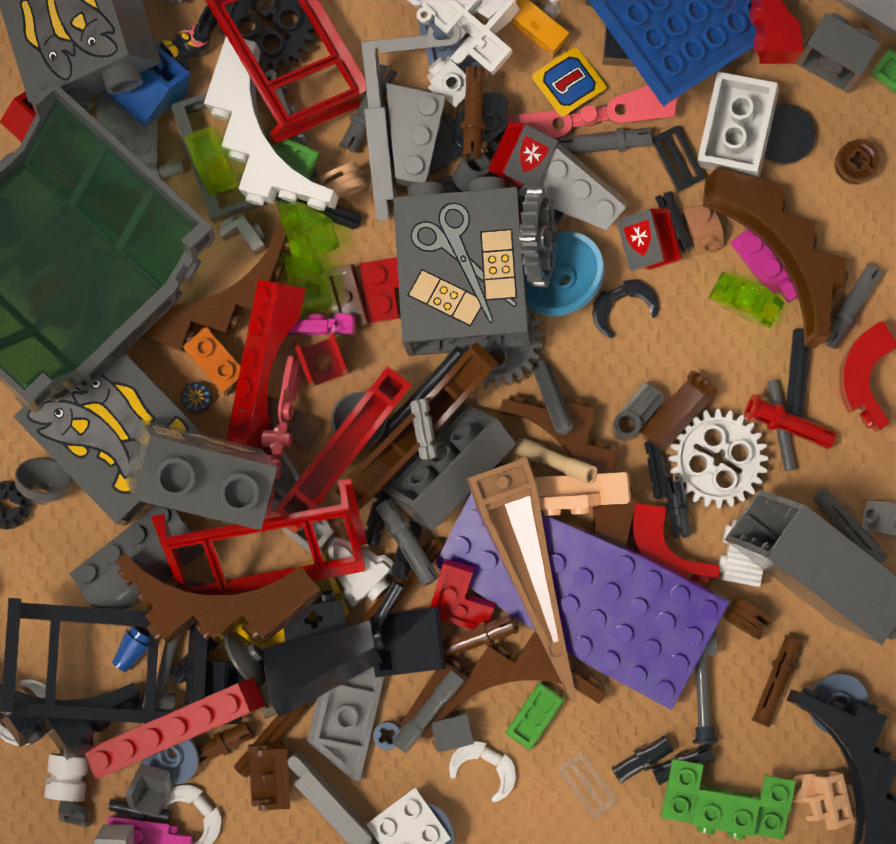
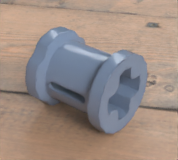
(385, 745)

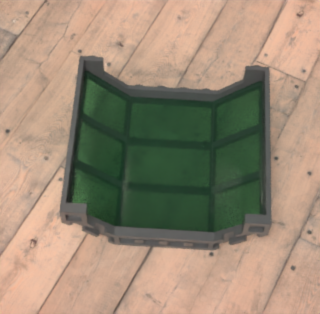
(84, 251)

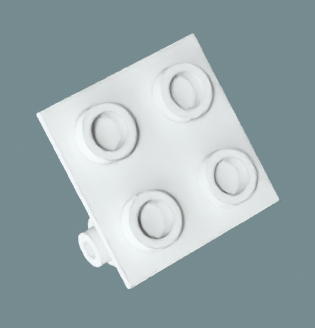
(408, 823)

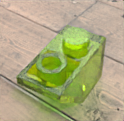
(211, 160)
(307, 231)
(313, 278)
(747, 299)

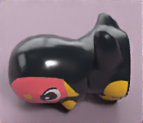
(185, 47)

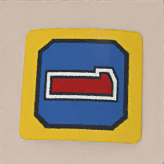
(568, 81)

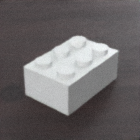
(738, 124)

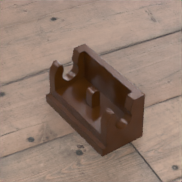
(269, 776)

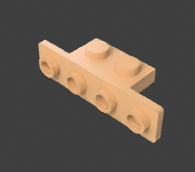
(569, 493)

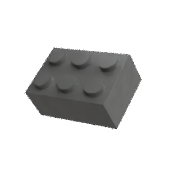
(838, 52)

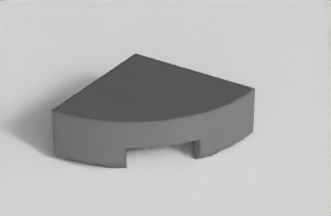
(74, 814)

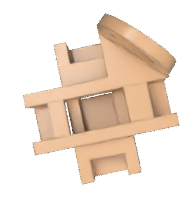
(836, 795)

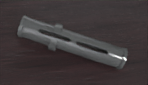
(358, 123)
(606, 141)
(853, 303)
(825, 500)
(411, 549)

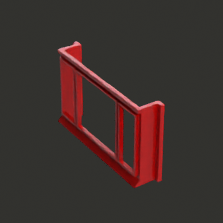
(313, 116)
(319, 570)

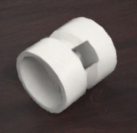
(66, 778)

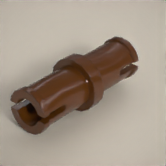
(224, 742)

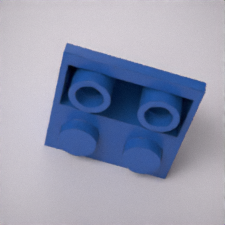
(160, 88)

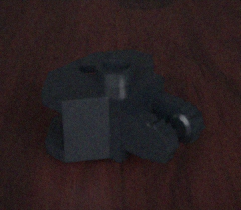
(494, 117)

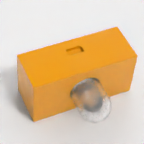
(540, 25)

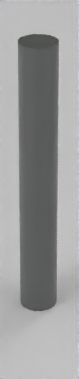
(783, 436)

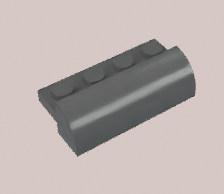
(99, 576)

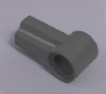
(638, 411)

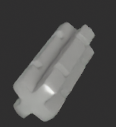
(423, 429)

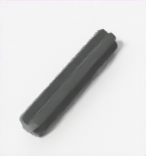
(552, 397)

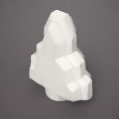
(361, 584)

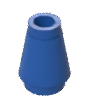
(131, 649)

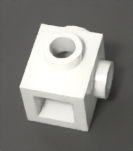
(447, 80)

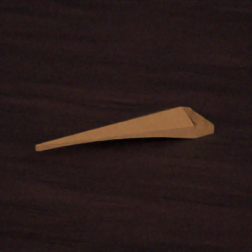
(513, 518)

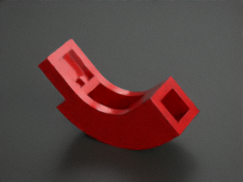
(856, 371)
(649, 541)

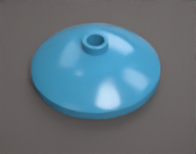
(577, 261)

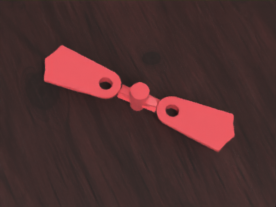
(640, 106)
(279, 436)

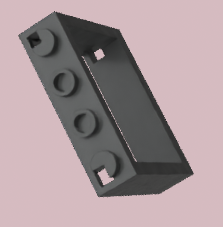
(194, 104)

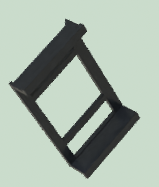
(59, 613)

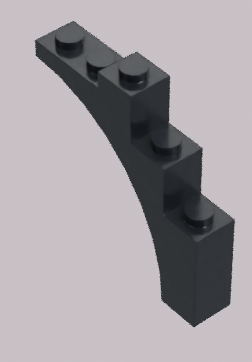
(70, 735)
(871, 769)

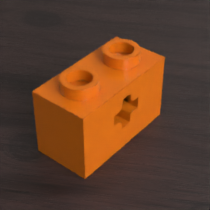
(214, 360)

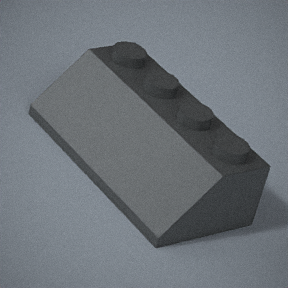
(465, 448)

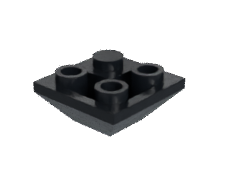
(411, 643)

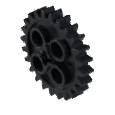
(288, 48)

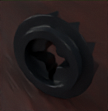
(16, 516)

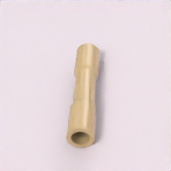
(570, 466)

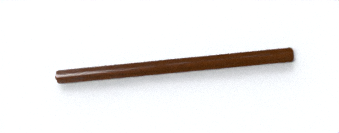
(282, 724)

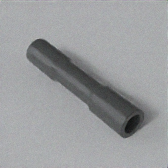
(416, 726)

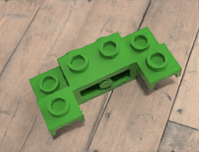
(726, 809)

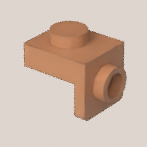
(704, 229)

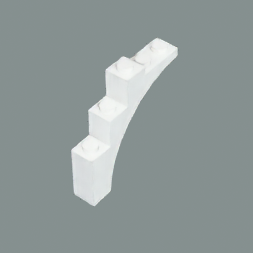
(266, 174)

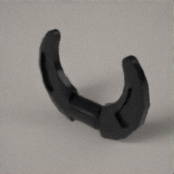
(603, 302)

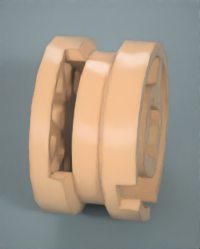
(343, 180)

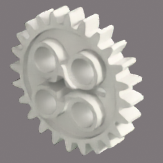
(731, 434)

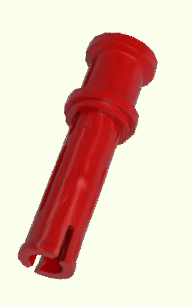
(778, 418)

